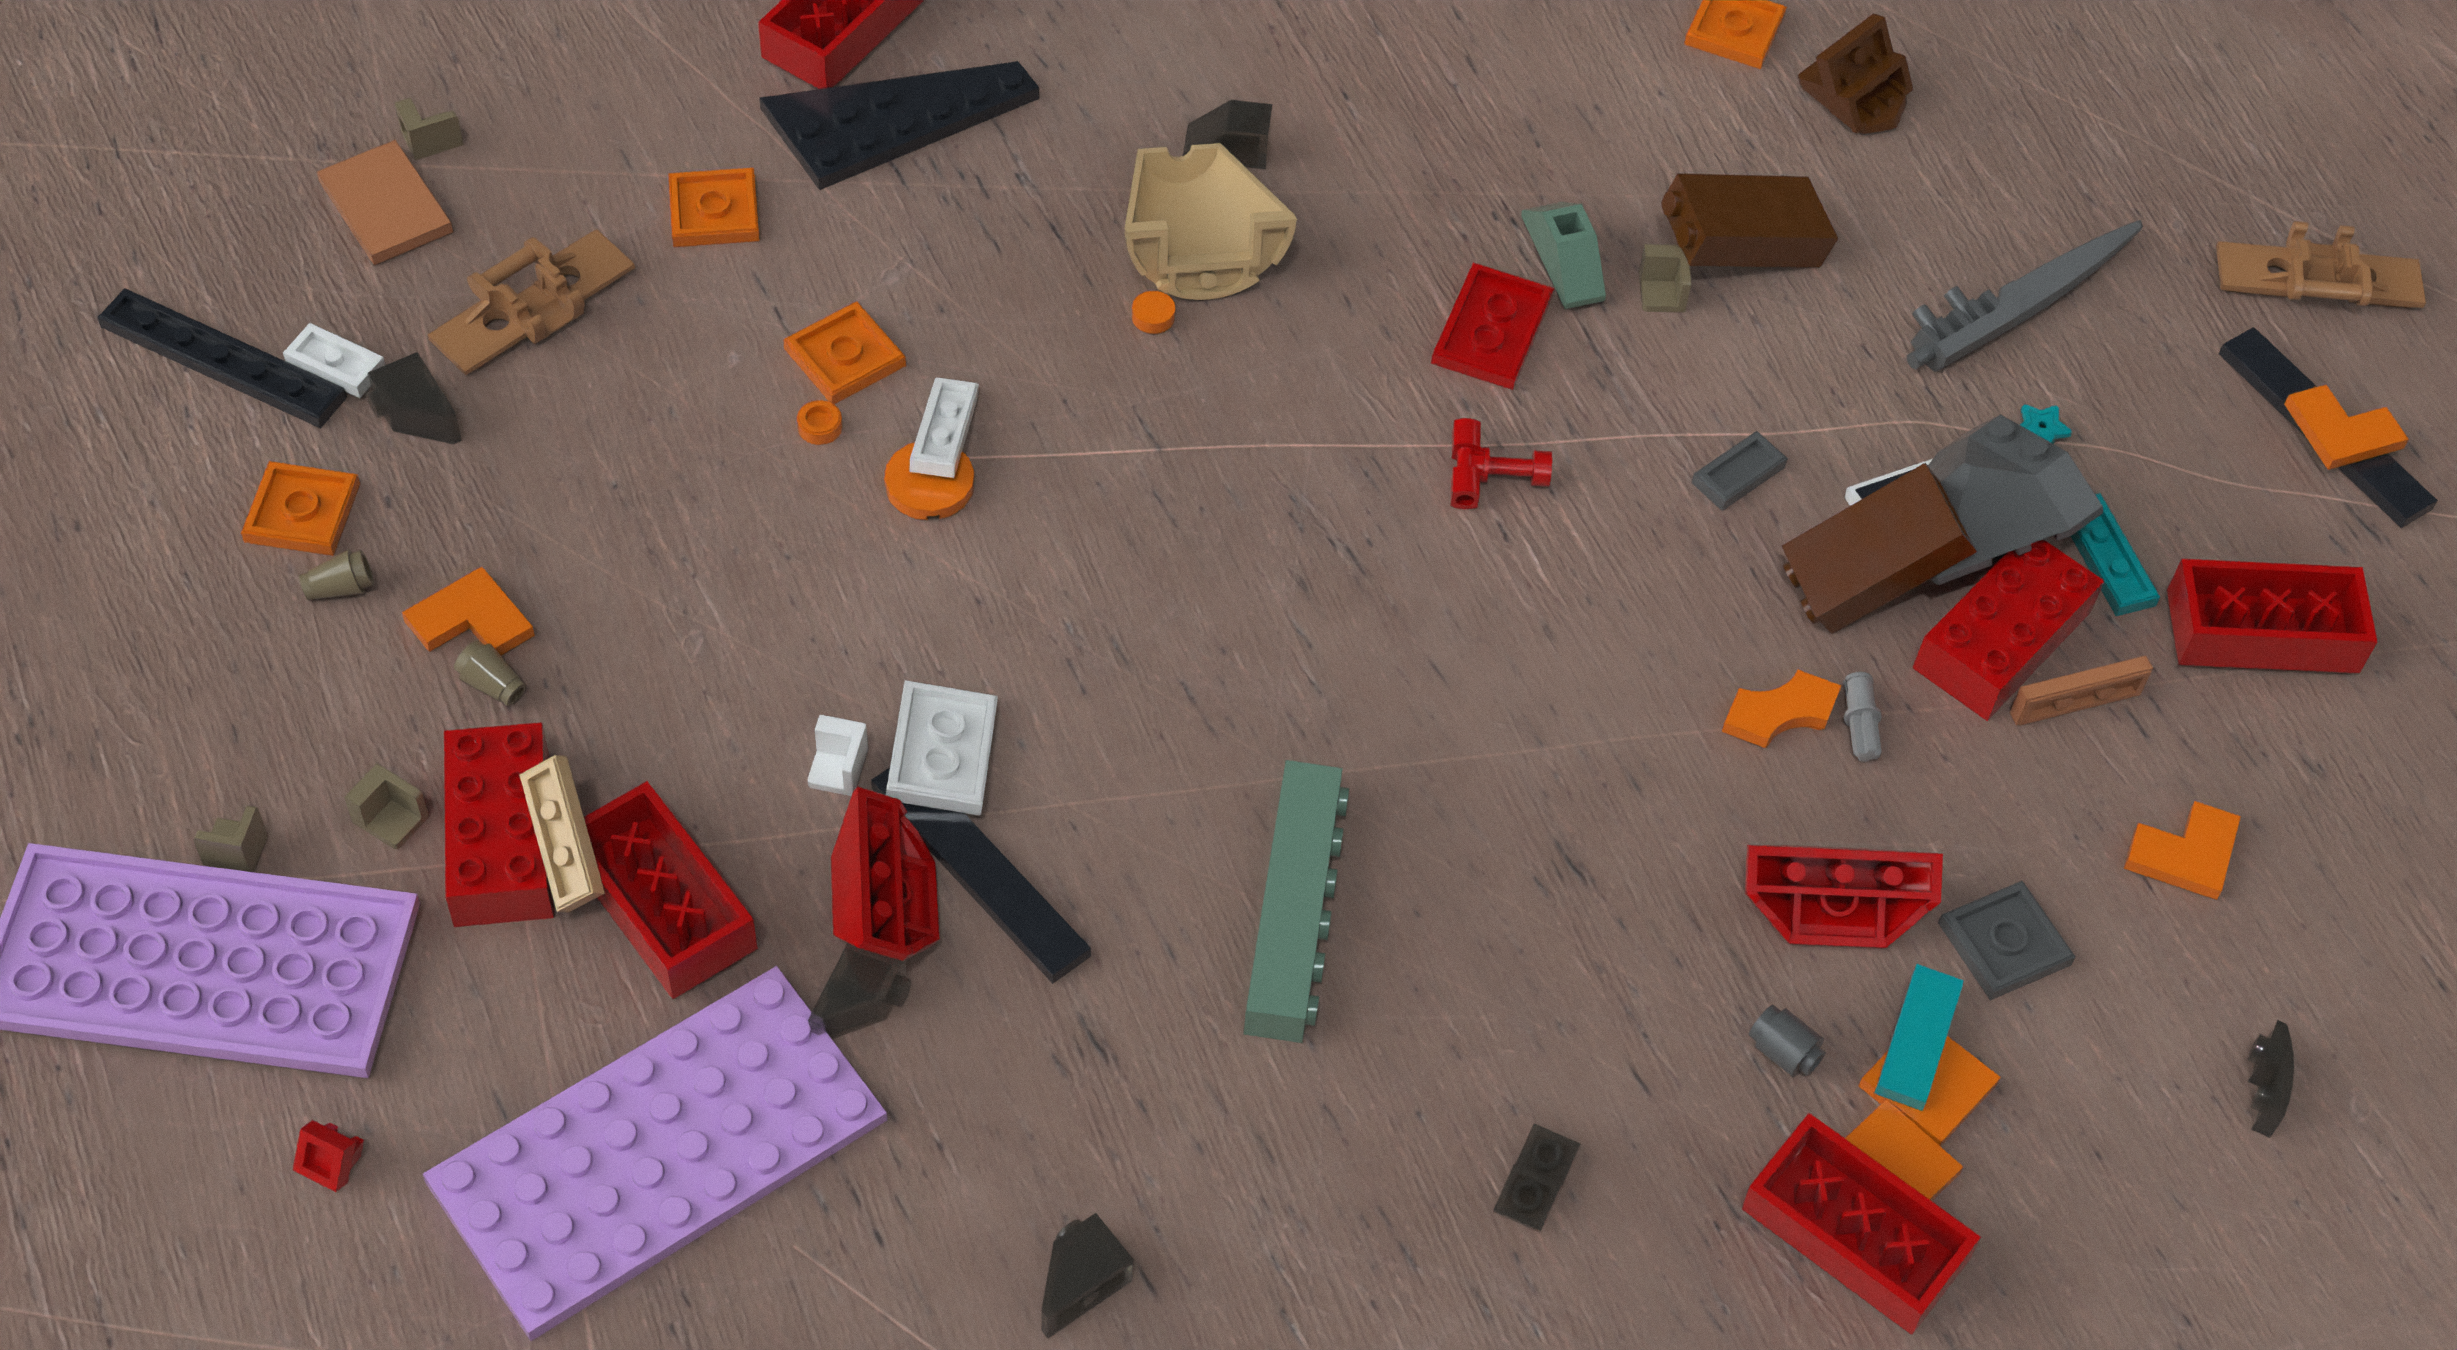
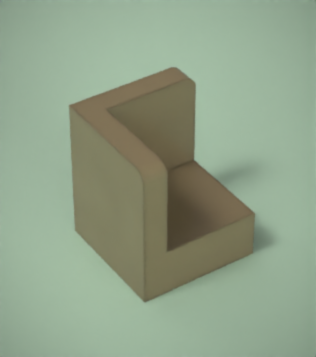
(429, 134)
(1664, 278)
(386, 806)
(233, 843)

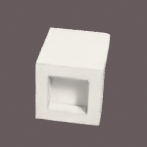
(839, 755)

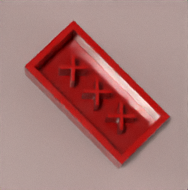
(827, 37)
(2271, 616)
(2007, 626)
(489, 836)
(666, 892)
(1860, 1223)

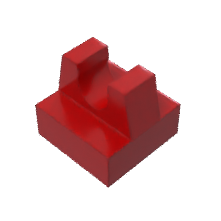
(326, 1154)

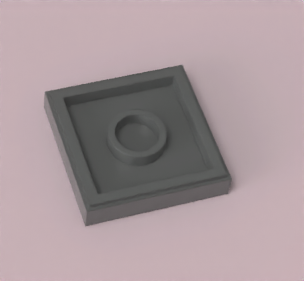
(2006, 940)

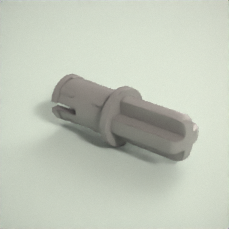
(1862, 716)

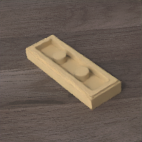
(561, 833)

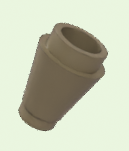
(338, 576)
(489, 673)

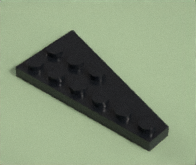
(871, 123)

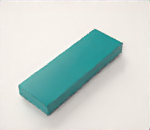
(2114, 561)
(1919, 1037)

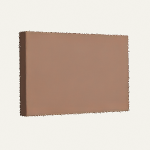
(384, 202)

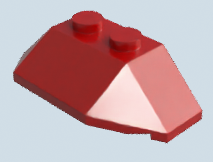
(883, 880)
(1842, 892)

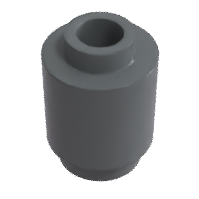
(1787, 1041)

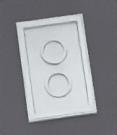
(942, 747)

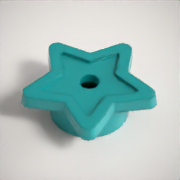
(2047, 417)

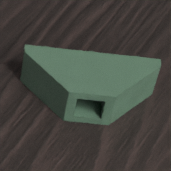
(1568, 251)

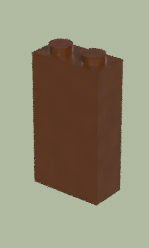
(1748, 220)
(1877, 549)

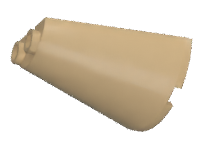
(1203, 223)

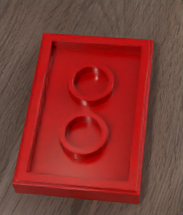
(1492, 326)

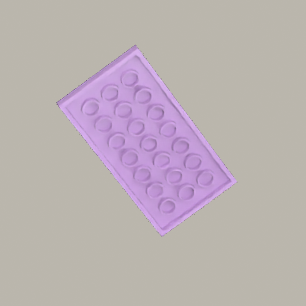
(201, 959)
(652, 1151)

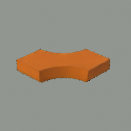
(1765, 714)

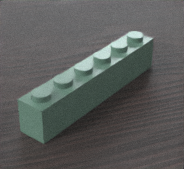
(1293, 902)

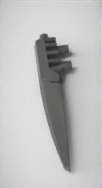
(1984, 319)

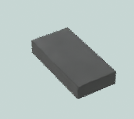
(1739, 470)

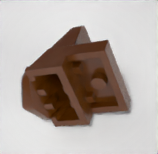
(1861, 79)

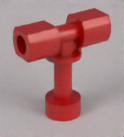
(1476, 463)

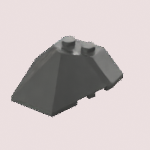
(2011, 492)

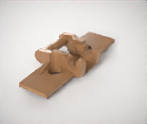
(2321, 271)
(534, 311)

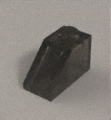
(1239, 127)
(412, 401)
(859, 992)
(1082, 1272)

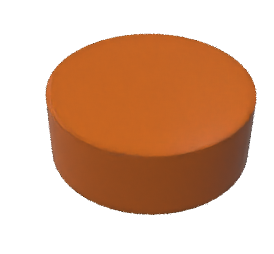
(1153, 312)
(819, 422)

